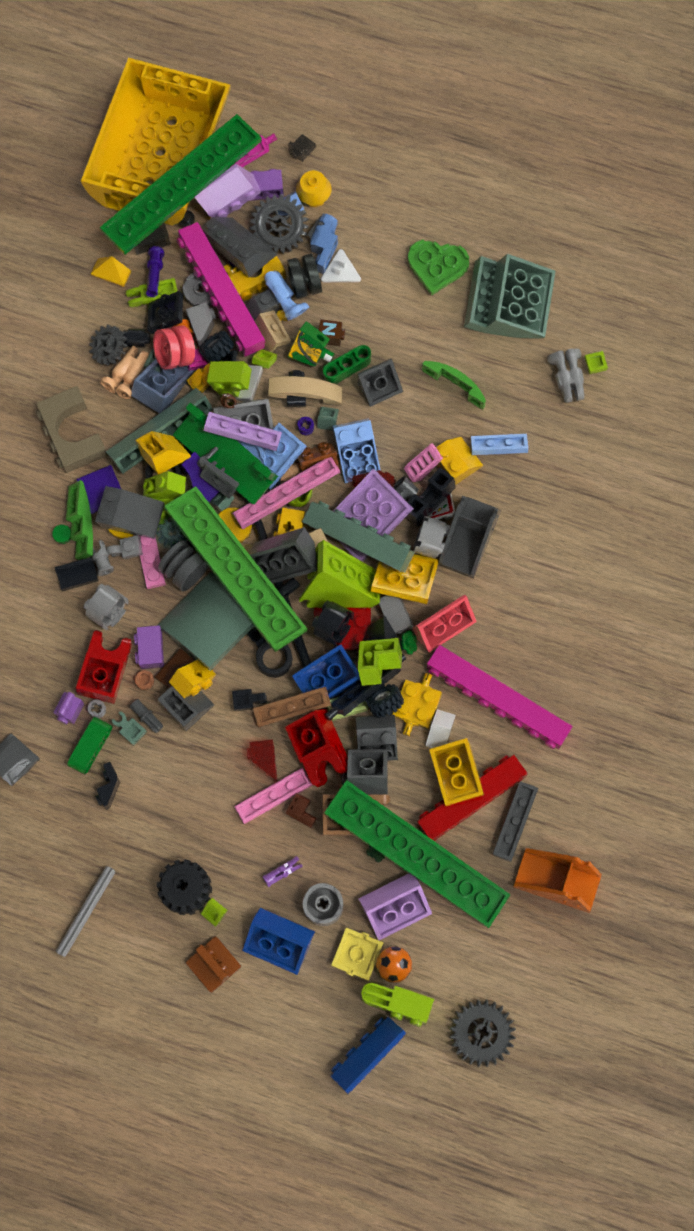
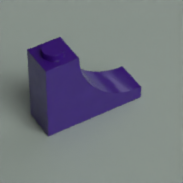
(193, 473)

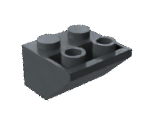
(185, 710)
(377, 734)

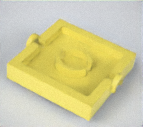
(357, 954)

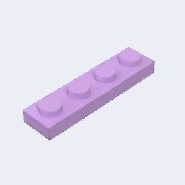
(242, 431)

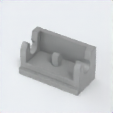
(396, 614)

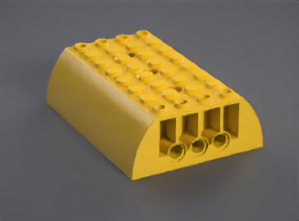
(139, 128)

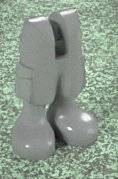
(567, 379)

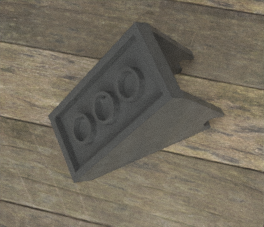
(468, 536)

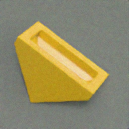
(111, 270)

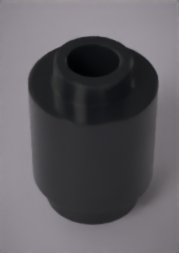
(136, 337)

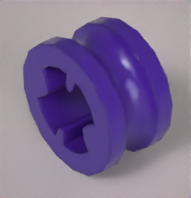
(303, 430)

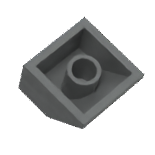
(368, 770)

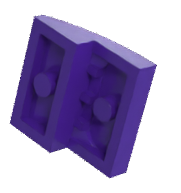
(96, 483)

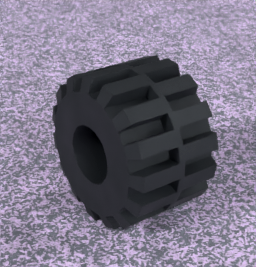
(193, 896)

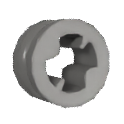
(99, 703)

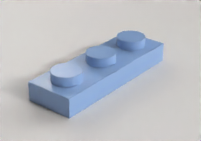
(499, 444)

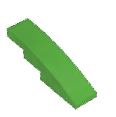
(79, 514)

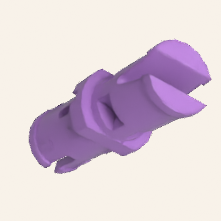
(284, 871)

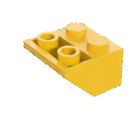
(161, 451)

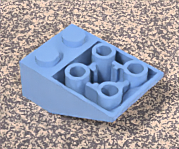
(356, 448)

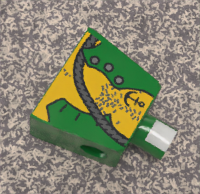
(310, 346)

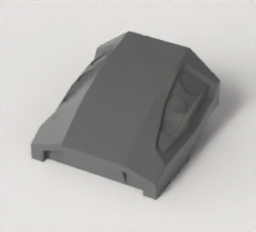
(15, 759)

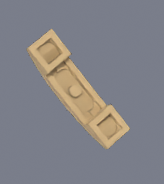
(305, 387)

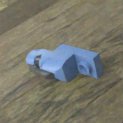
(323, 240)

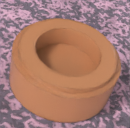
(144, 680)

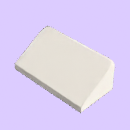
(248, 395)

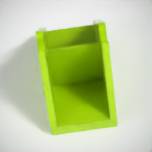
(339, 580)

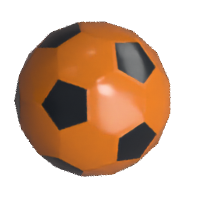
(394, 964)

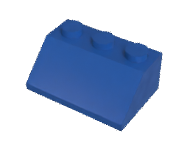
(278, 941)

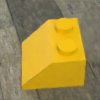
(457, 459)

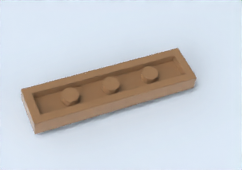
(292, 707)

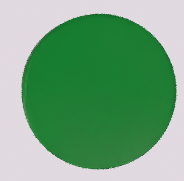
(61, 534)

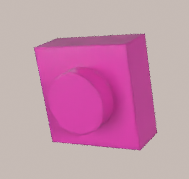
(199, 361)

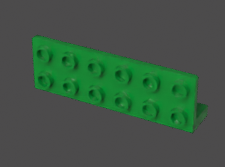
(239, 463)

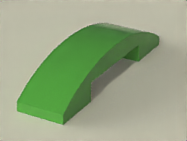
(437, 369)

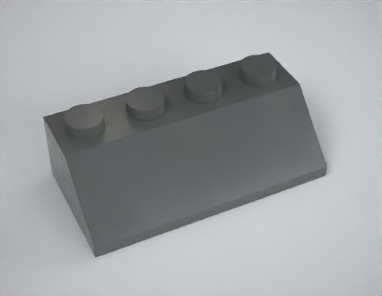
(237, 244)
(285, 555)

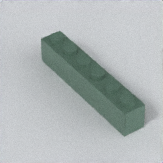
(126, 452)
(359, 537)

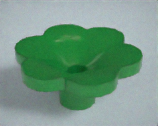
(409, 642)

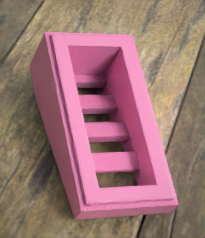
(413, 468)

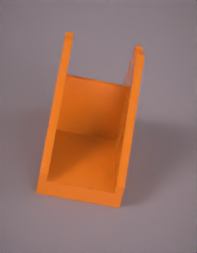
(558, 878)

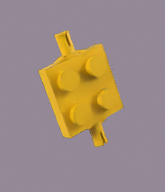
(419, 704)

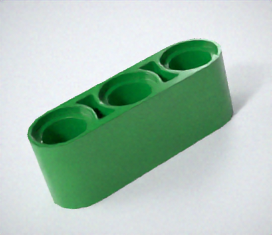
(351, 357)
(89, 745)

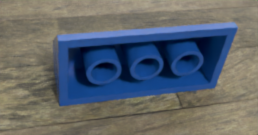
(368, 1054)

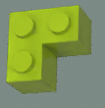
(229, 377)
(378, 656)

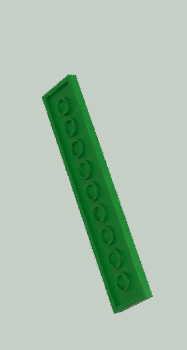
(180, 184)
(417, 854)

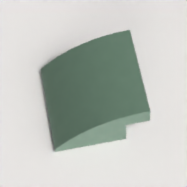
(509, 297)
(207, 622)

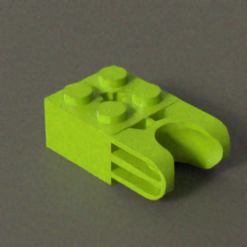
(398, 1003)

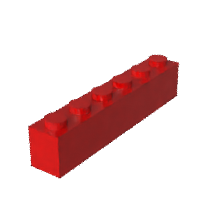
(494, 783)

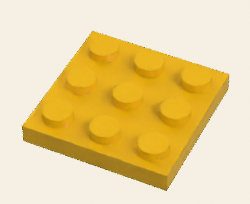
(411, 585)

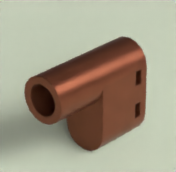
(299, 810)

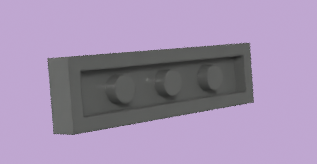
(515, 821)

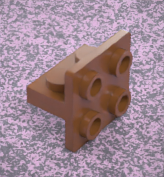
(312, 456)
(213, 964)

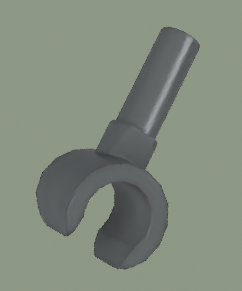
(204, 459)

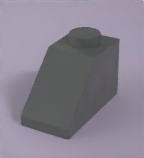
(262, 303)

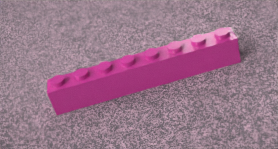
(221, 289)
(498, 697)

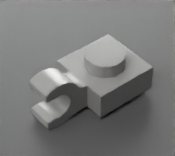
(128, 548)

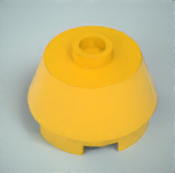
(313, 188)

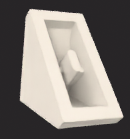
(440, 729)

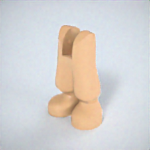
(127, 370)

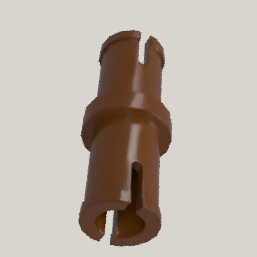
(223, 400)

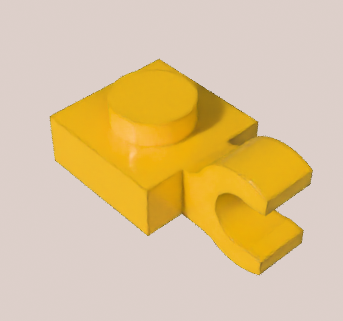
(199, 379)

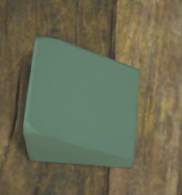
(327, 418)

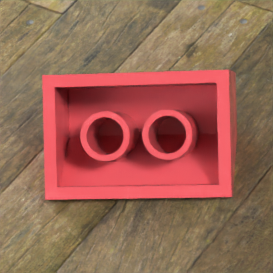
(445, 624)

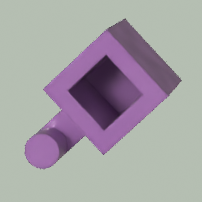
(68, 708)

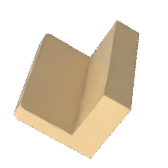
(272, 330)

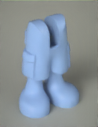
(283, 293)

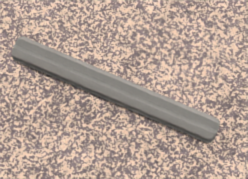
(85, 911)

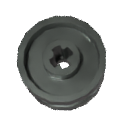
(304, 276)

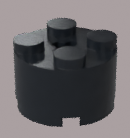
(332, 623)

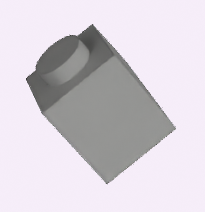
(201, 321)

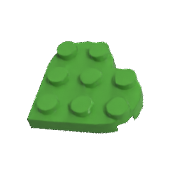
(437, 264)

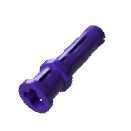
(155, 265)

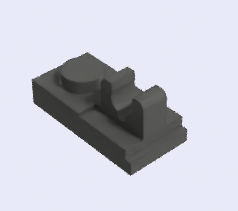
(219, 479)

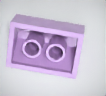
(228, 192)
(395, 906)

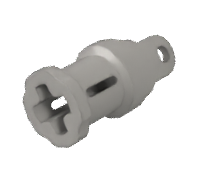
(102, 560)

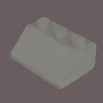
(253, 412)

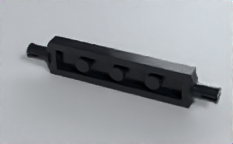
(358, 694)

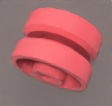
(173, 347)

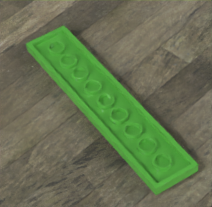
(235, 569)

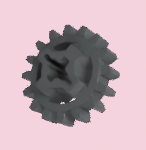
(108, 345)

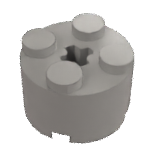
(430, 537)
(106, 606)
(312, 900)

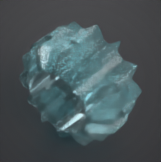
(164, 536)

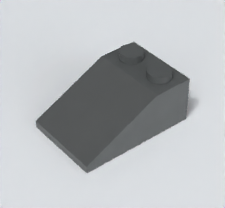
(129, 512)

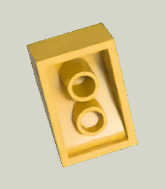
(456, 771)

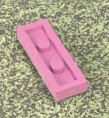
(150, 562)

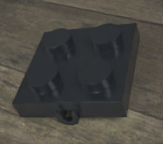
(165, 312)

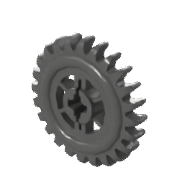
(295, 230)
(489, 1014)

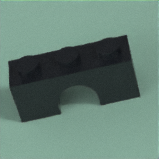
(438, 489)

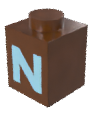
(333, 331)

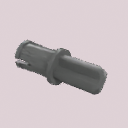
(146, 716)

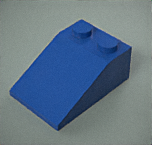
(332, 670)

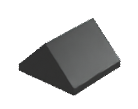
(379, 382)

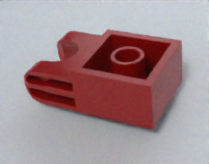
(103, 663)
(316, 745)

